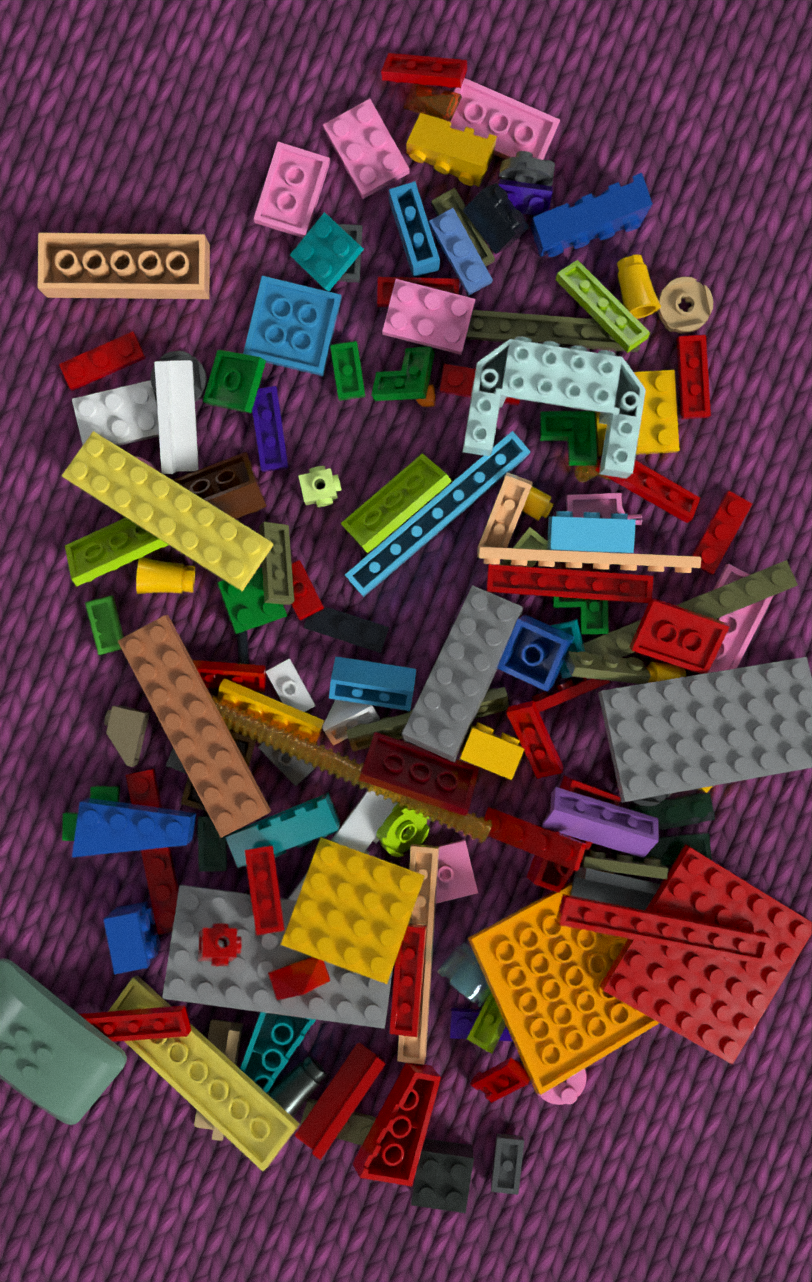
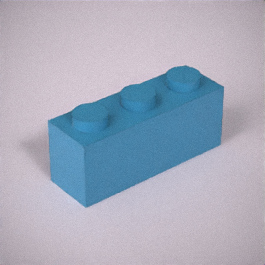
(414, 229)
(372, 683)

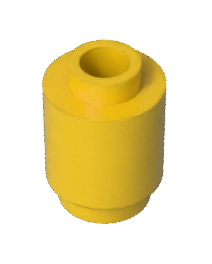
(537, 504)
(664, 671)

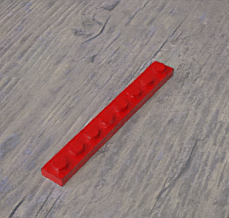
(663, 929)

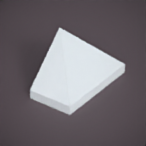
(345, 716)

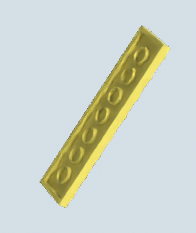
(168, 511)
(212, 1083)

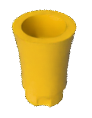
(636, 287)
(164, 577)

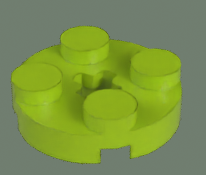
(392, 832)

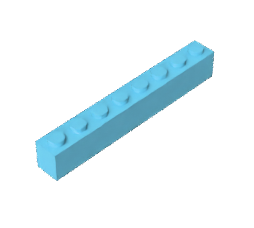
(437, 514)

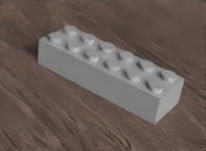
(462, 674)

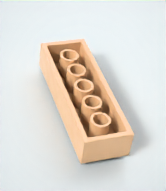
(123, 265)

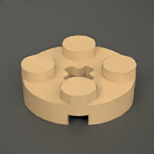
(693, 292)

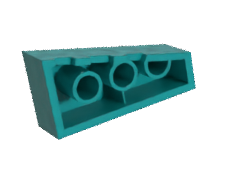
(286, 829)
(272, 1046)

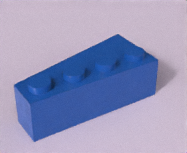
(592, 217)
(126, 827)

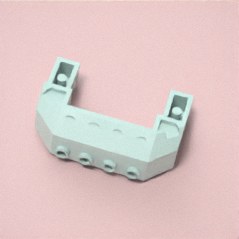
(563, 379)

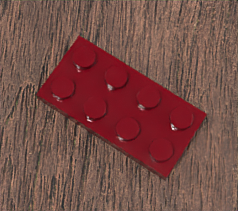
(419, 774)

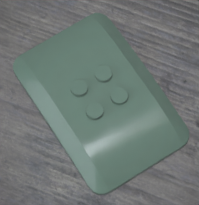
(51, 1049)

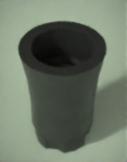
(297, 1085)

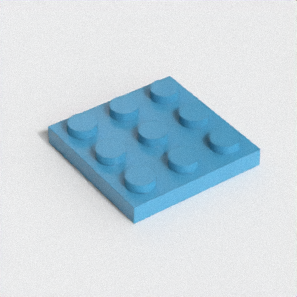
(292, 325)

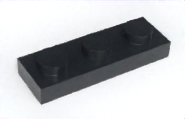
(348, 628)

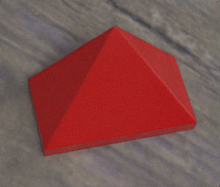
(299, 978)

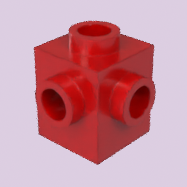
(211, 951)

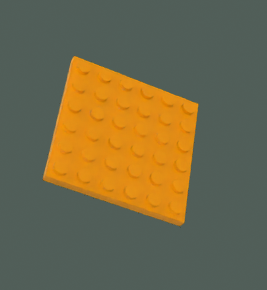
(551, 993)

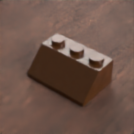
(227, 486)

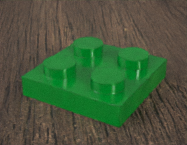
(234, 381)
(247, 607)

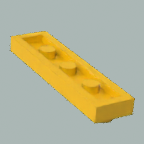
(271, 709)

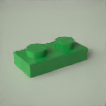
(347, 371)

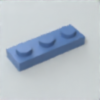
(460, 251)

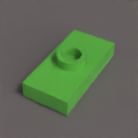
(105, 624)

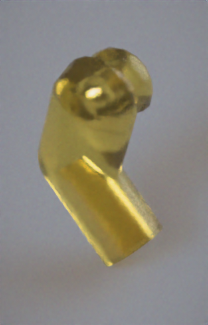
(584, 473)

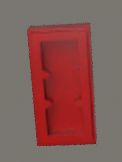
(305, 596)

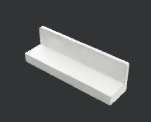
(176, 416)

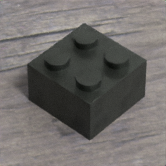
(443, 1176)

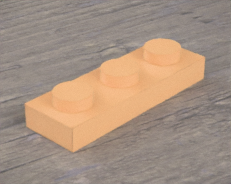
(506, 511)

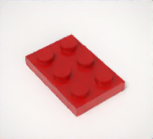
(679, 636)

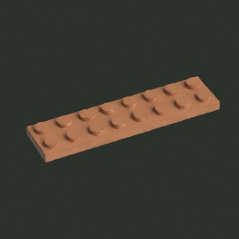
(194, 726)

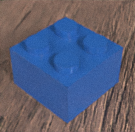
(535, 652)
(131, 937)

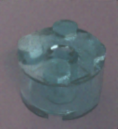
(465, 974)

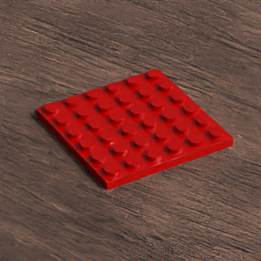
(704, 994)

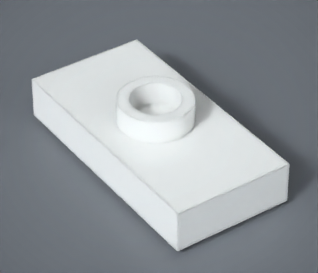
(290, 686)

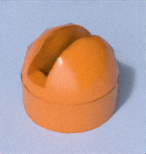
(430, 400)

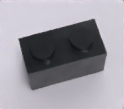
(496, 218)

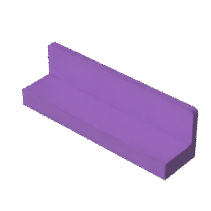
(601, 823)

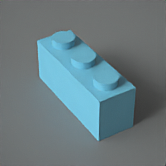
(591, 532)

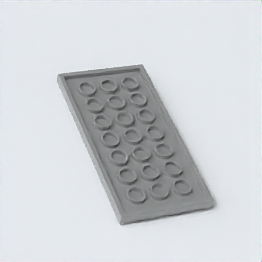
(709, 728)
(245, 981)

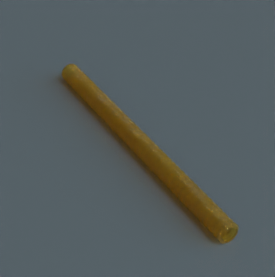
(341, 767)

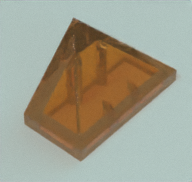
(432, 101)

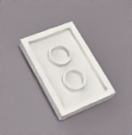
(119, 414)

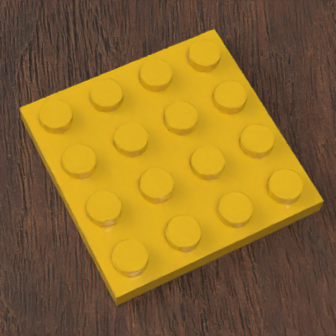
(353, 910)

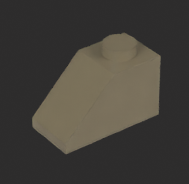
(127, 731)

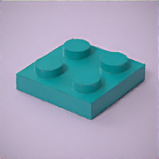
(326, 252)

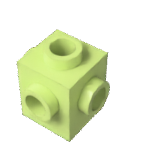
(311, 480)

